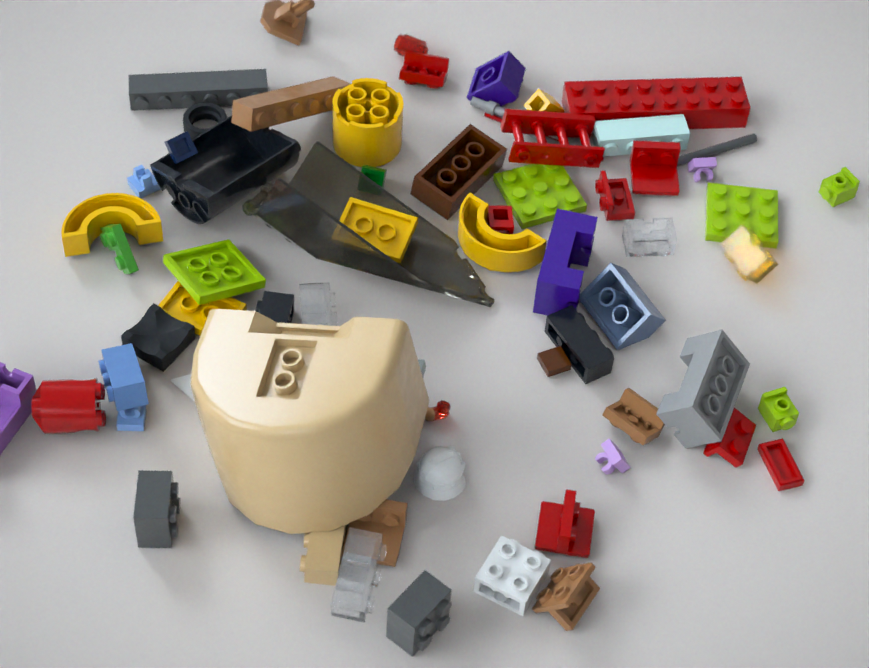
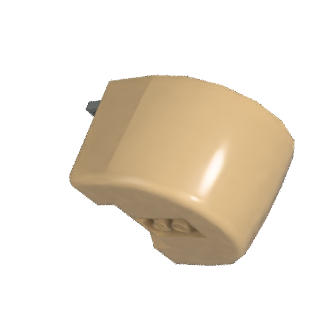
(307, 415)

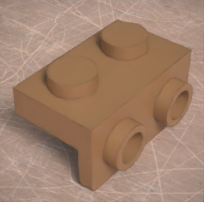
(635, 417)

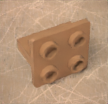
(568, 594)

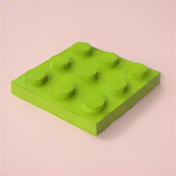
(538, 192)
(736, 205)
(214, 271)

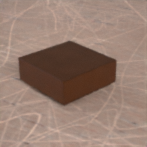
(554, 361)

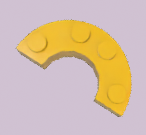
(85, 220)
(491, 248)

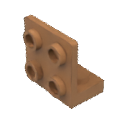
(388, 520)

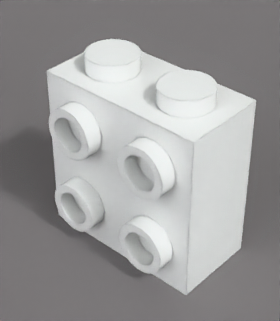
(512, 575)

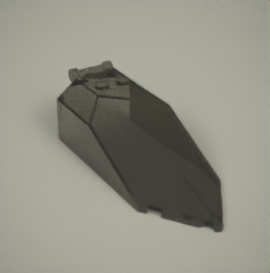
(309, 217)

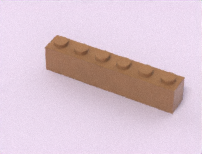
(286, 104)

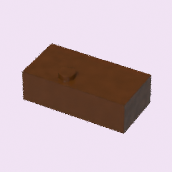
(458, 171)

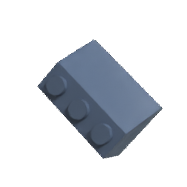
(621, 307)

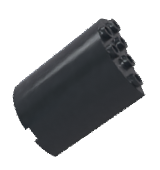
(225, 169)

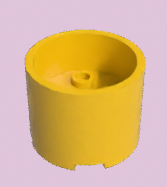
(367, 122)

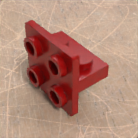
(565, 527)

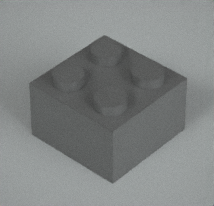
(156, 509)
(419, 613)

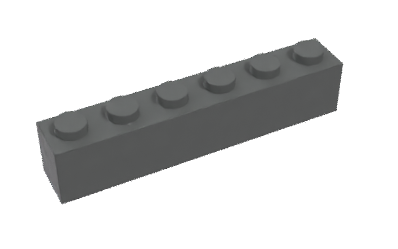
(191, 88)

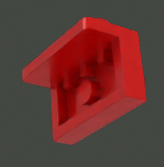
(424, 69)
(614, 198)
(735, 440)

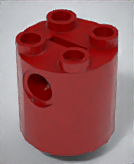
(69, 406)

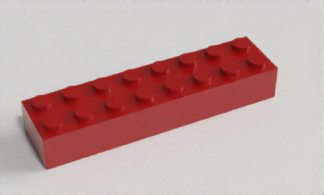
(703, 101)

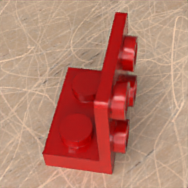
(655, 168)

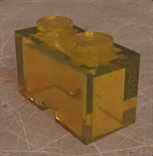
(745, 251)

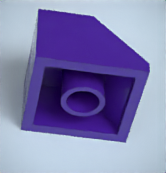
(498, 80)

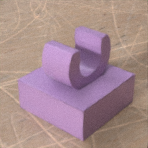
(702, 165)
(614, 457)

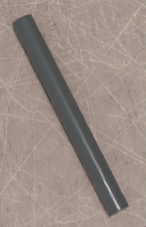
(716, 149)

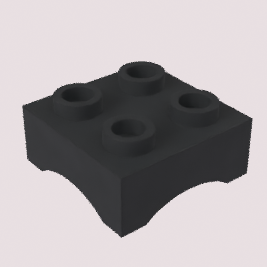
(159, 337)

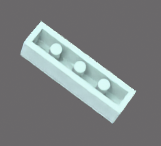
(619, 134)

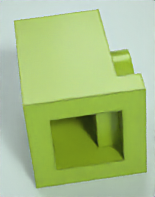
(839, 187)
(778, 410)

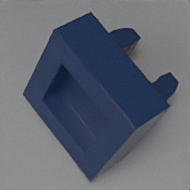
(181, 147)

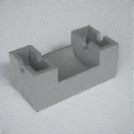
(707, 391)

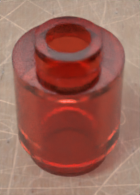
(409, 43)

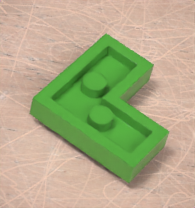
(115, 239)

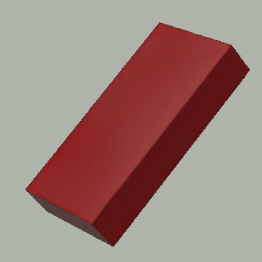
(780, 464)

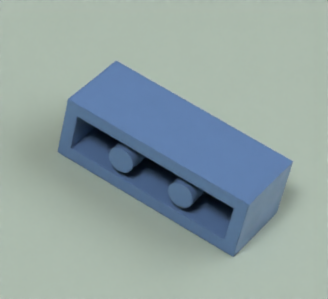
(123, 377)

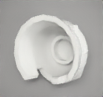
(440, 474)

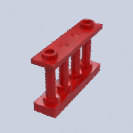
(551, 124)

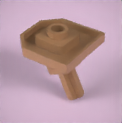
(286, 19)

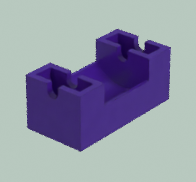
(568, 244)

